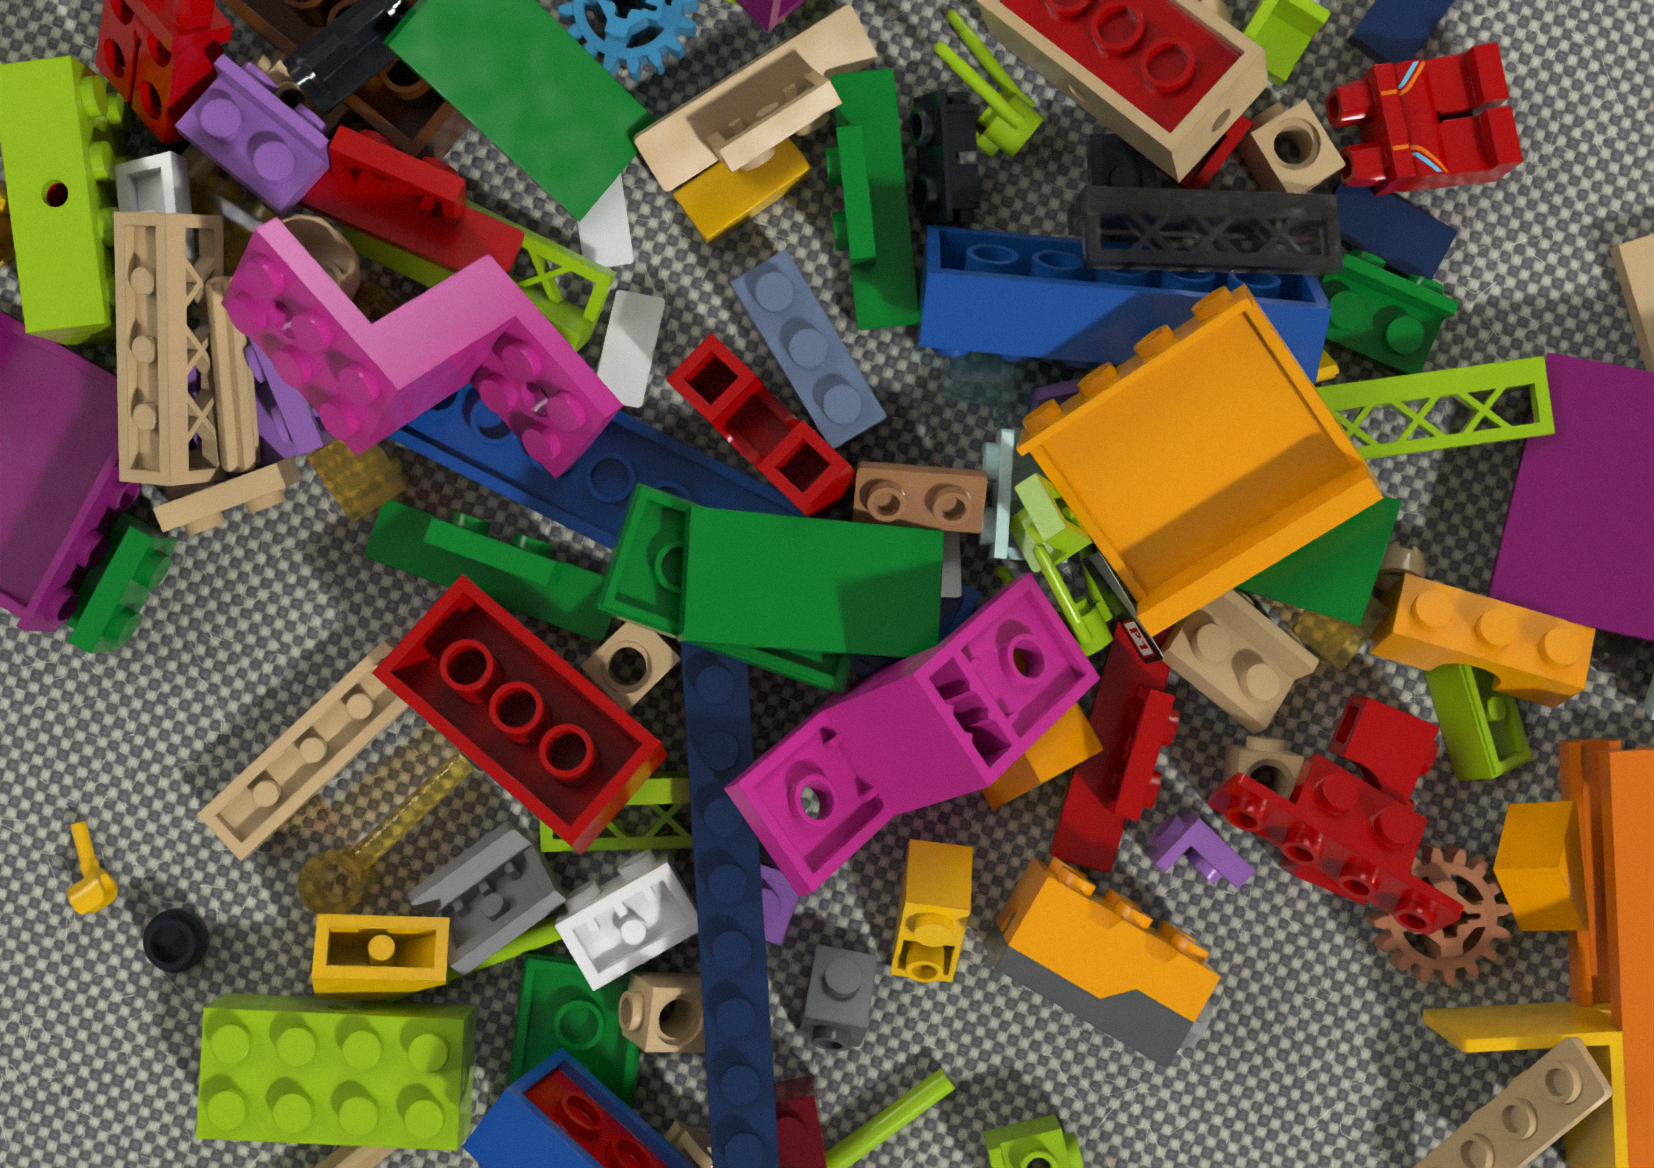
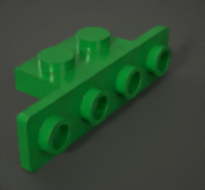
(874, 200)
(511, 573)

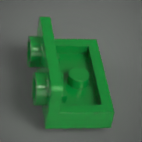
(120, 585)

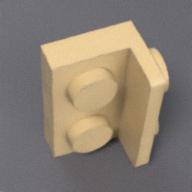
(1238, 658)

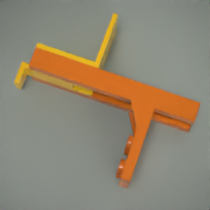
(1607, 964)

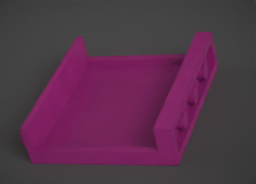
(54, 474)
(1584, 503)

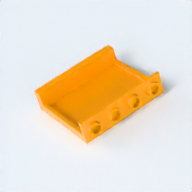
(1200, 458)

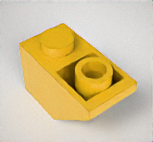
(932, 911)

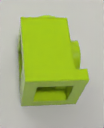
(1037, 1138)

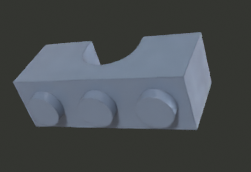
(808, 350)

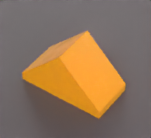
(1056, 751)
(1543, 866)

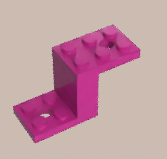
(388, 372)
(914, 734)

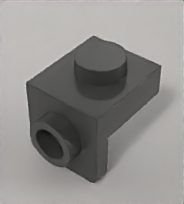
(838, 998)

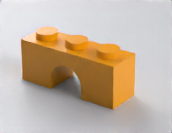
(1526, 650)

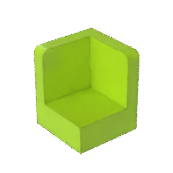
(1284, 32)

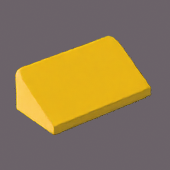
(726, 199)

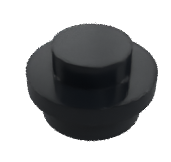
(176, 940)

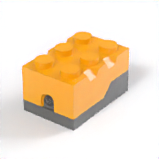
(1104, 960)

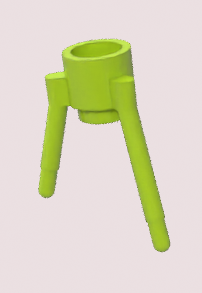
(1010, 113)
(1082, 619)

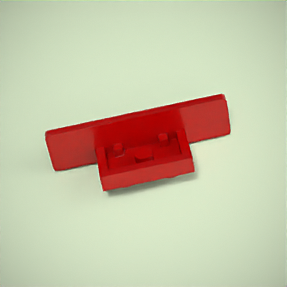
(407, 203)
(1131, 723)
(1346, 834)

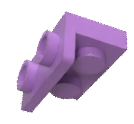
(257, 136)

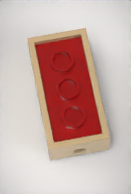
(1147, 69)

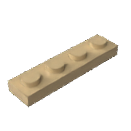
(304, 758)

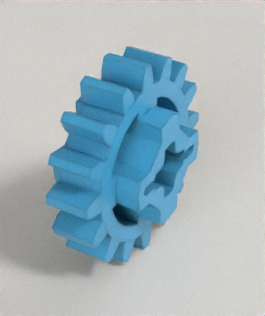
(622, 34)

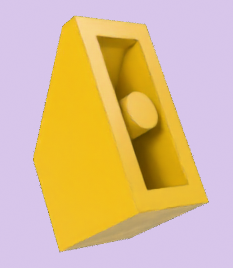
(378, 955)

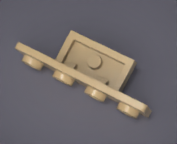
(759, 103)
(1528, 1113)

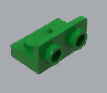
(1382, 314)

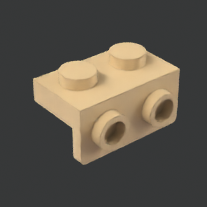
(200, 504)

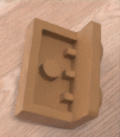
(919, 496)

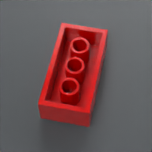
(521, 713)

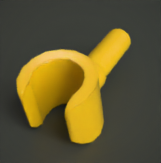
(97, 886)

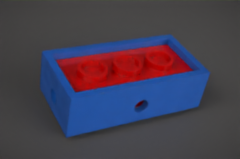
(567, 1120)

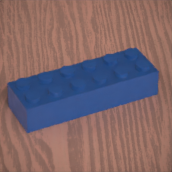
(1037, 300)

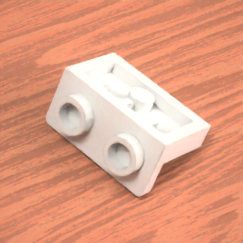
(627, 918)

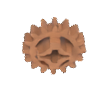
(1459, 942)

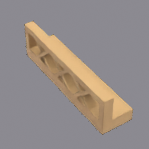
(160, 350)

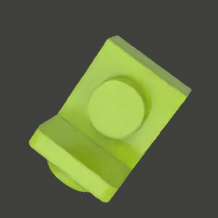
(1047, 522)

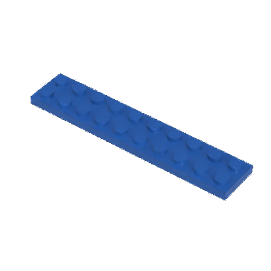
(597, 488)

